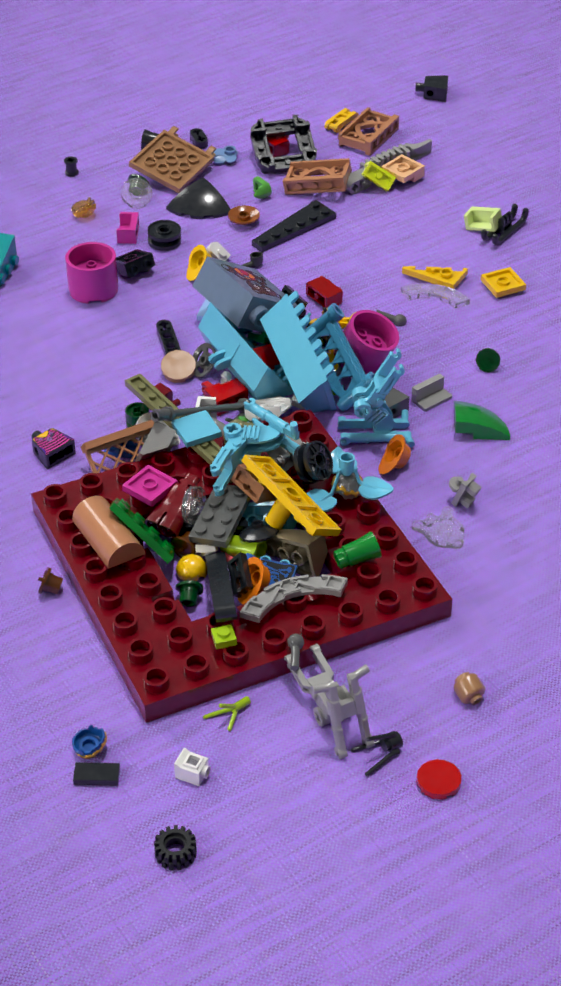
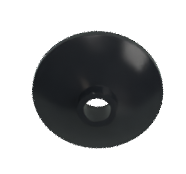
(258, 532)

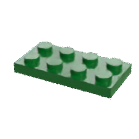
(148, 535)

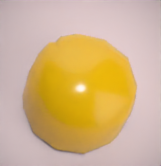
(191, 567)

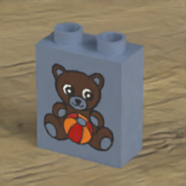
(237, 292)

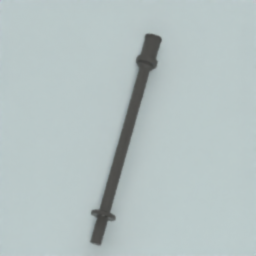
(169, 413)

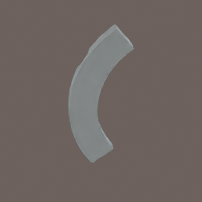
(289, 588)

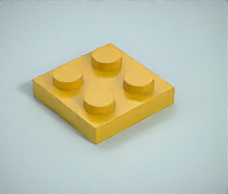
(503, 282)

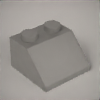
(159, 439)

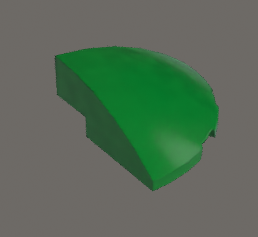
(479, 422)

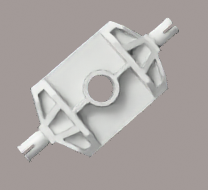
(277, 405)

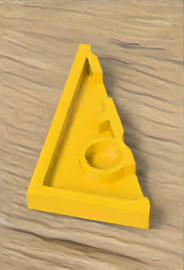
(437, 275)

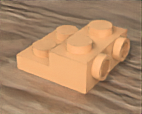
(405, 169)

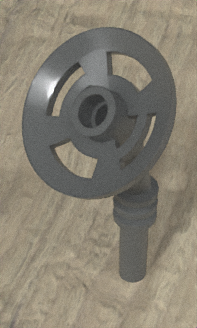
(203, 360)

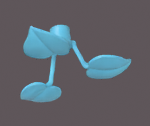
(345, 464)

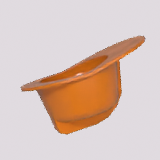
(395, 456)
(260, 579)

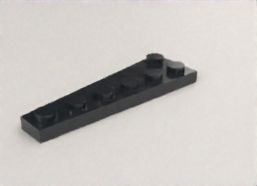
(302, 221)

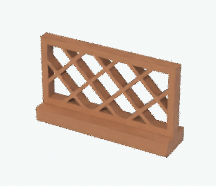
(115, 439)

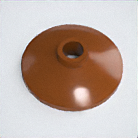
(244, 214)

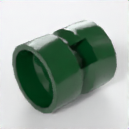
(134, 412)

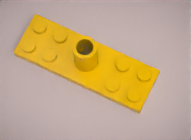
(289, 498)

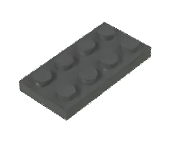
(220, 517)

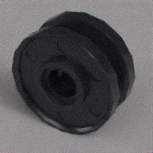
(164, 235)
(313, 462)

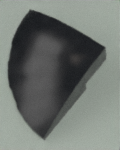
(198, 201)

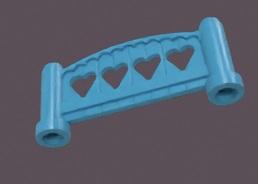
(328, 326)

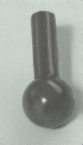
(398, 320)
(295, 643)

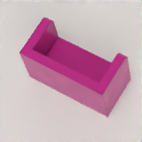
(128, 227)

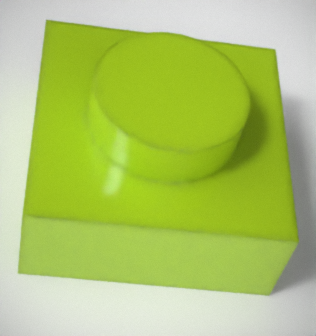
(223, 636)

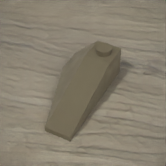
(299, 549)

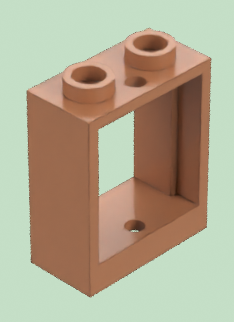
(257, 491)

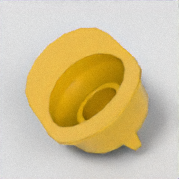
(196, 261)

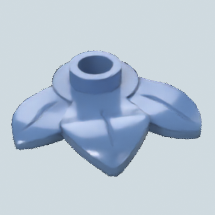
(224, 155)

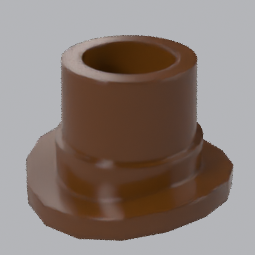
(183, 546)
(50, 582)

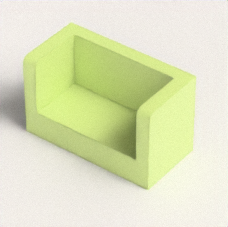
(482, 218)

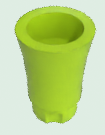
(236, 546)

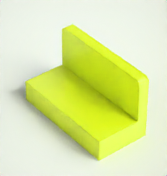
(378, 175)

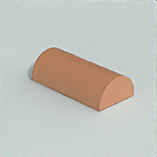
(106, 532)

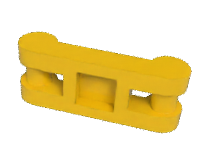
(340, 120)

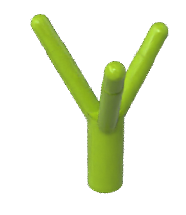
(230, 707)

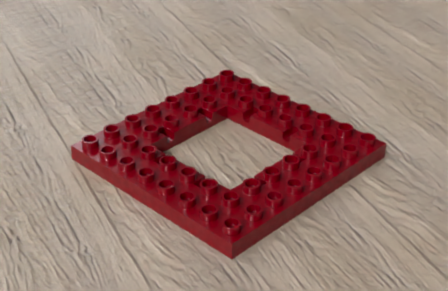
(174, 660)

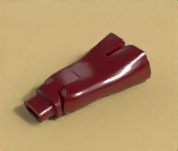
(168, 514)

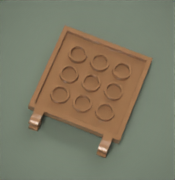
(172, 160)

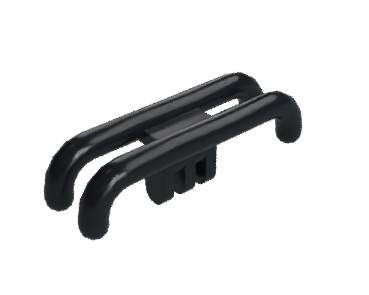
(505, 226)

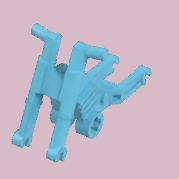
(374, 408)
(251, 442)

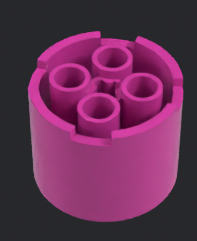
(92, 272)
(371, 338)

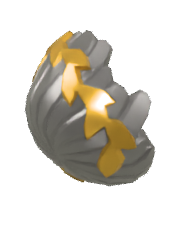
(347, 486)

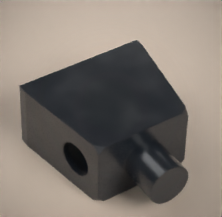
(434, 87)

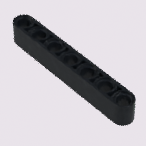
(221, 587)

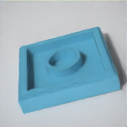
(196, 428)

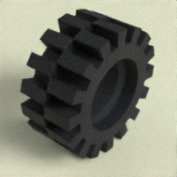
(176, 858)

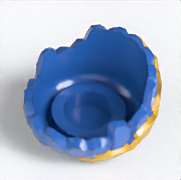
(89, 742)

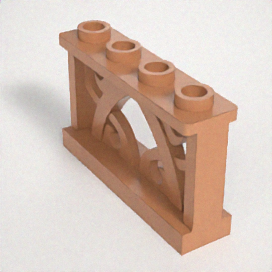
(370, 142)
(301, 177)

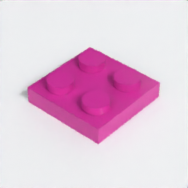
(149, 485)

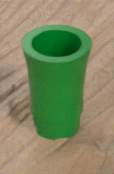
(358, 551)

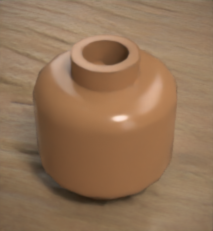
(469, 688)

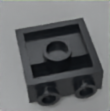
(134, 262)

